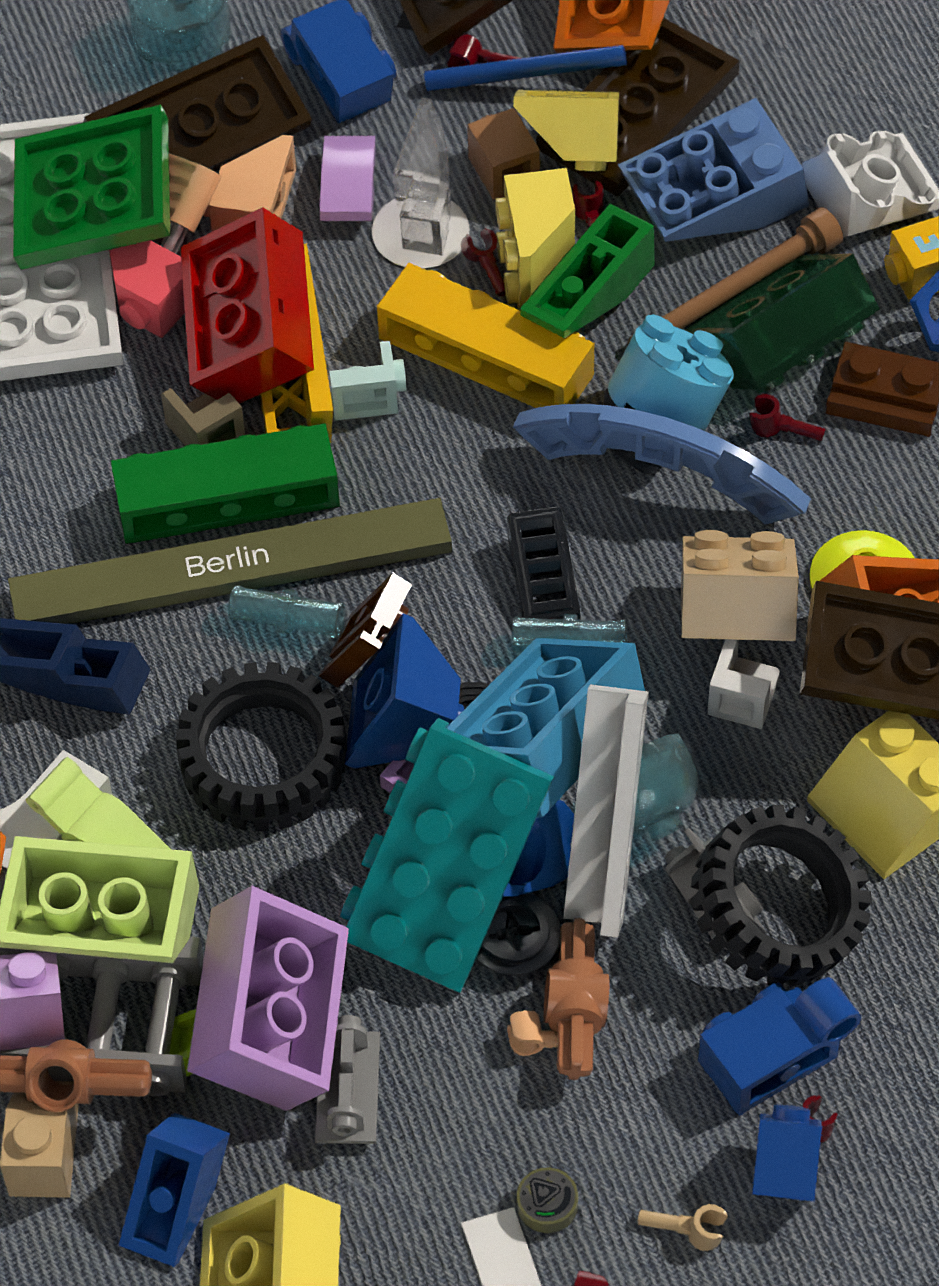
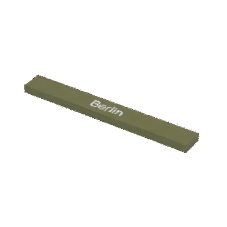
(244, 560)

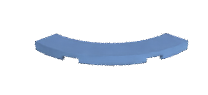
(667, 443)

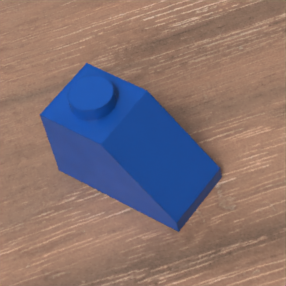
(172, 1187)

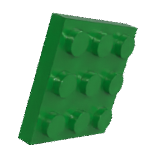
(91, 187)

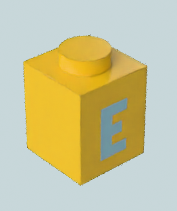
(913, 255)

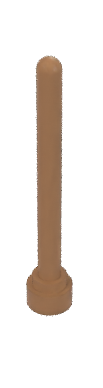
(817, 233)

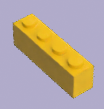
(483, 339)

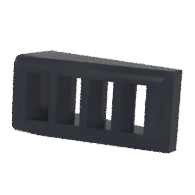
(535, 534)

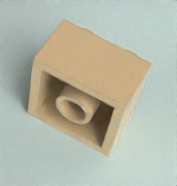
(739, 586)

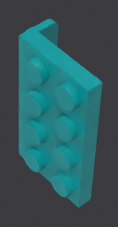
(444, 855)

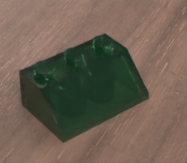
(790, 318)

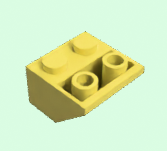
(537, 227)

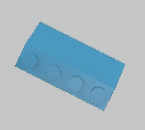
(540, 705)

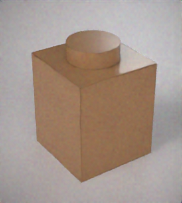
(501, 147)

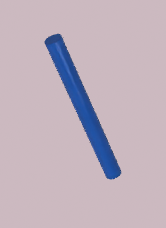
(525, 67)

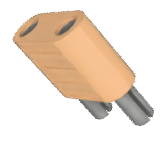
(190, 193)

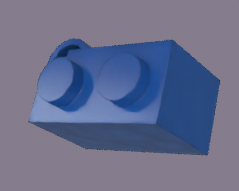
(341, 59)
(775, 1040)

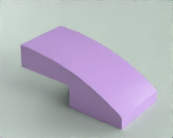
(347, 178)

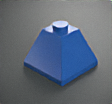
(398, 693)

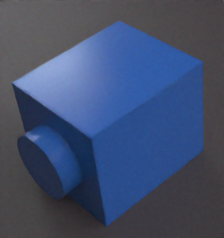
(787, 1154)

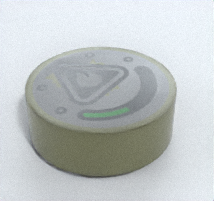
(547, 1200)

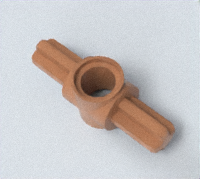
(576, 999)
(90, 1075)

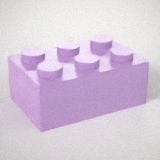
(268, 999)

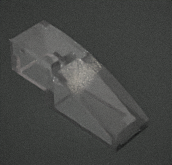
(424, 183)

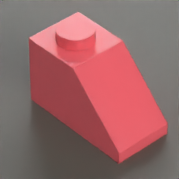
(148, 286)

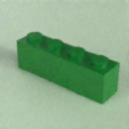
(225, 483)

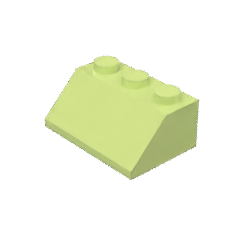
(98, 899)

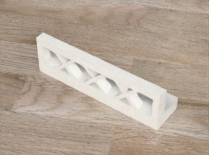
(605, 806)

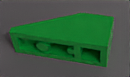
(594, 273)

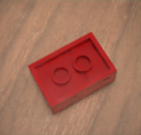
(246, 307)

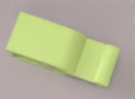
(87, 813)

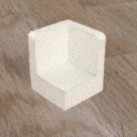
(741, 688)

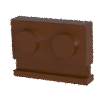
(885, 389)
(366, 629)

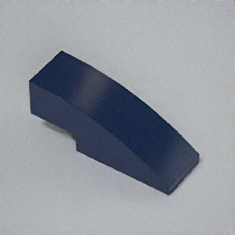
(69, 668)

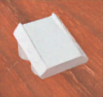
(870, 181)

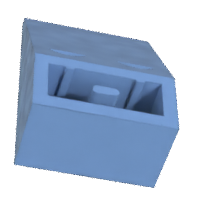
(719, 177)

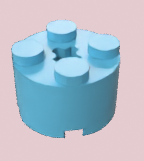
(672, 373)

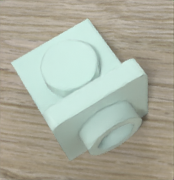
(369, 389)

